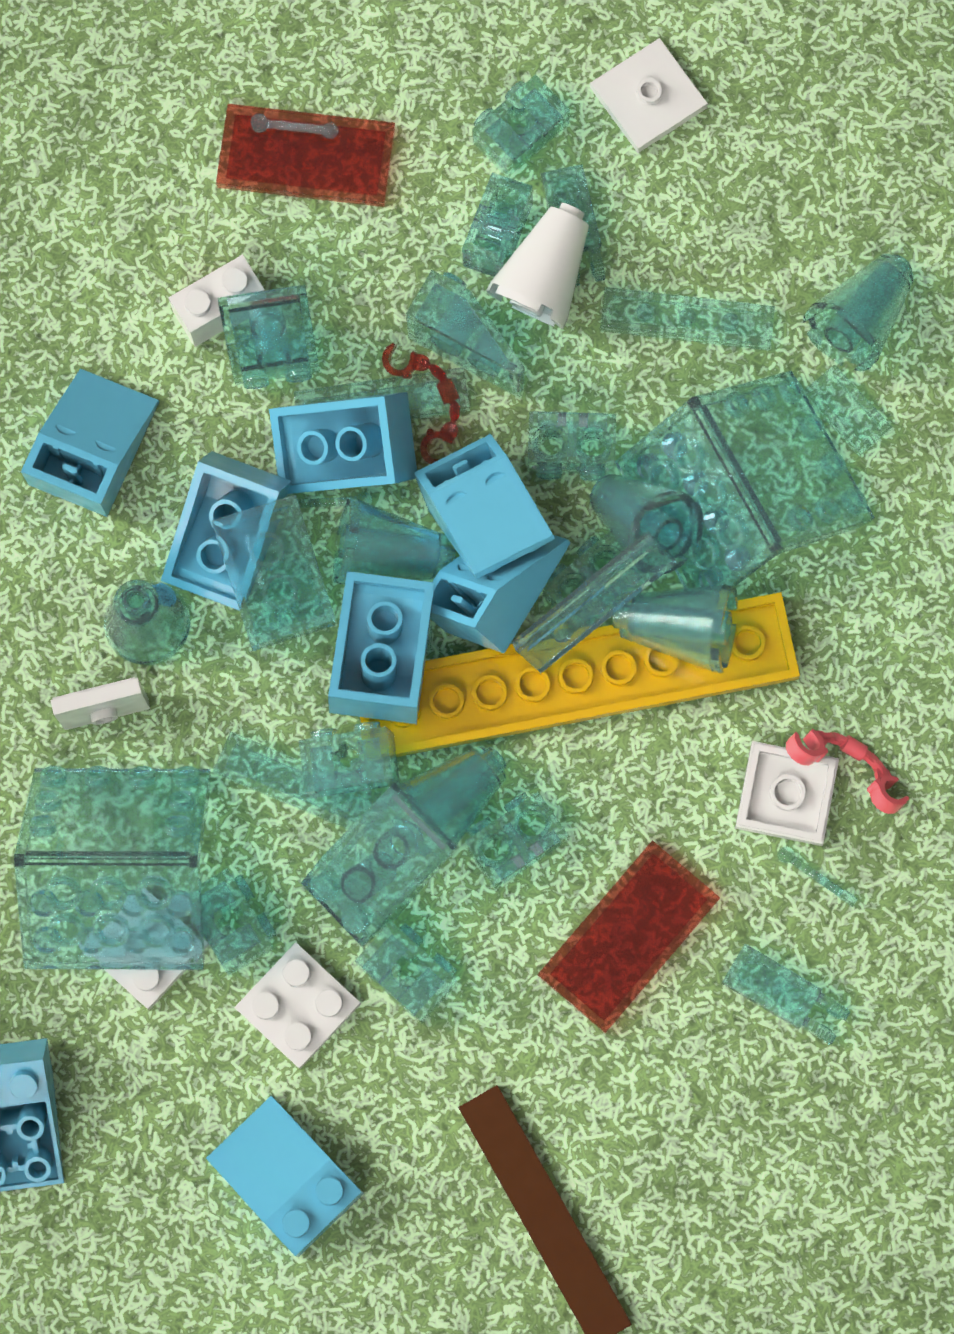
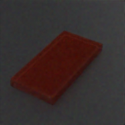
(305, 164)
(628, 937)

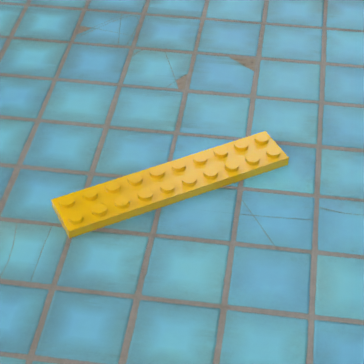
(503, 695)

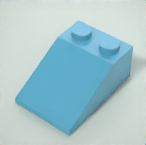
(344, 443)
(217, 490)
(381, 647)
(284, 1176)

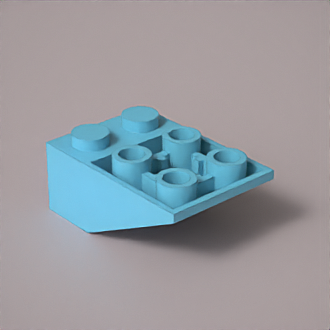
(89, 442)
(483, 506)
(496, 604)
(28, 1117)

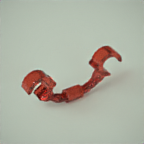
(446, 390)

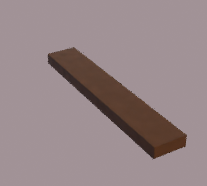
(544, 1214)

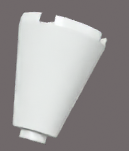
(545, 267)

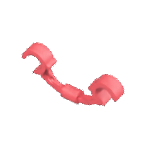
(816, 743)

